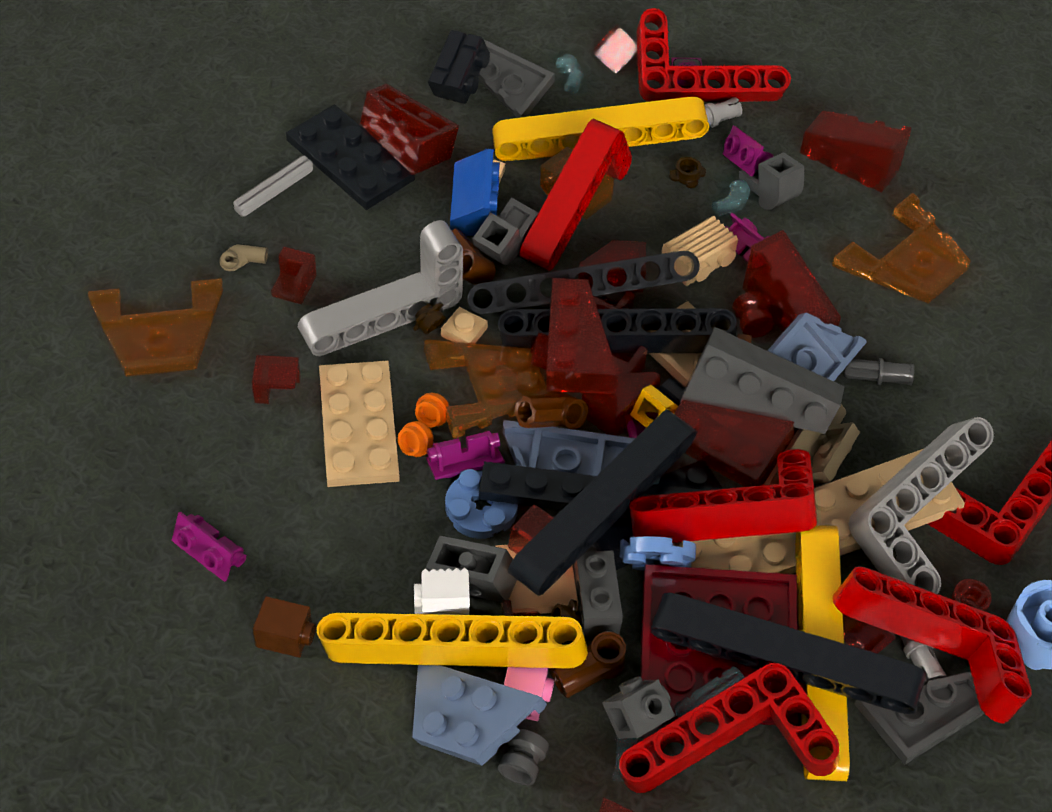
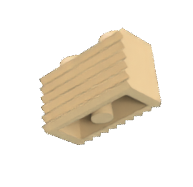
(711, 245)

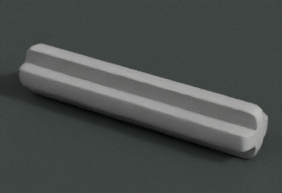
(273, 186)

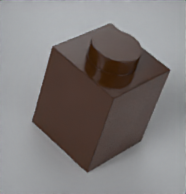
(283, 627)

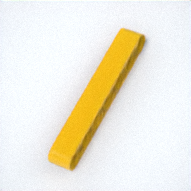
(640, 123)
(817, 582)
(466, 650)

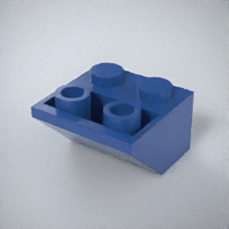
(474, 191)

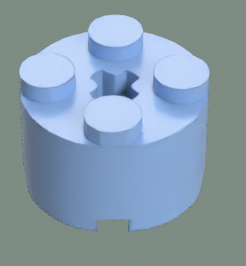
(1033, 624)

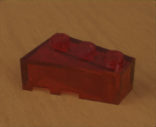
(408, 129)
(856, 148)
(786, 282)
(577, 343)
(735, 441)

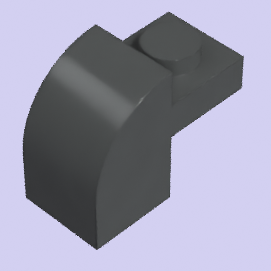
(776, 180)
(504, 234)

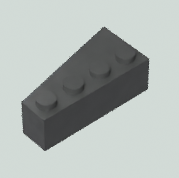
(761, 383)

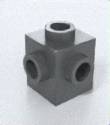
(639, 708)

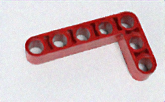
(699, 75)
(597, 153)
(733, 511)
(1002, 534)
(946, 625)
(732, 725)

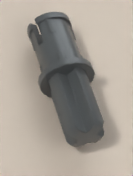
(880, 371)

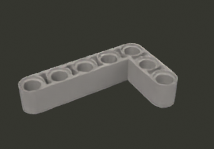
(394, 302)
(912, 497)

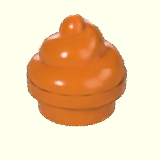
(431, 409)
(415, 439)

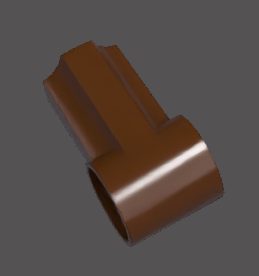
(475, 266)
(551, 411)
(594, 667)

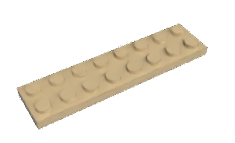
(834, 506)

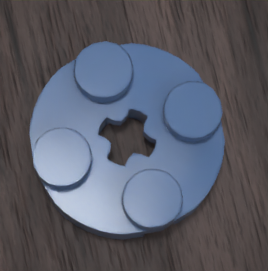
(463, 511)
(656, 551)

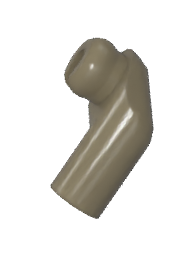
(241, 255)

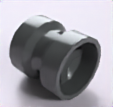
(523, 757)

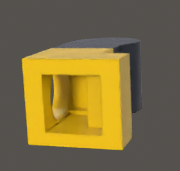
(658, 400)

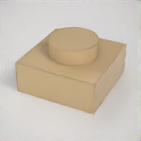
(464, 327)

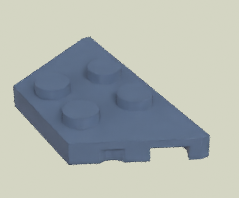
(817, 346)
(562, 448)
(467, 713)

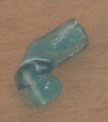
(575, 73)
(736, 199)

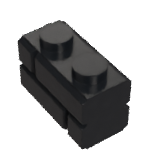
(459, 67)

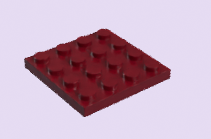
(751, 593)

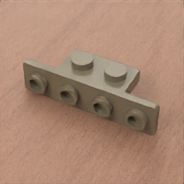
(825, 450)

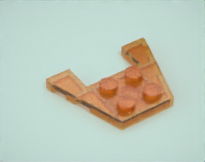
(917, 266)
(158, 339)
(498, 377)

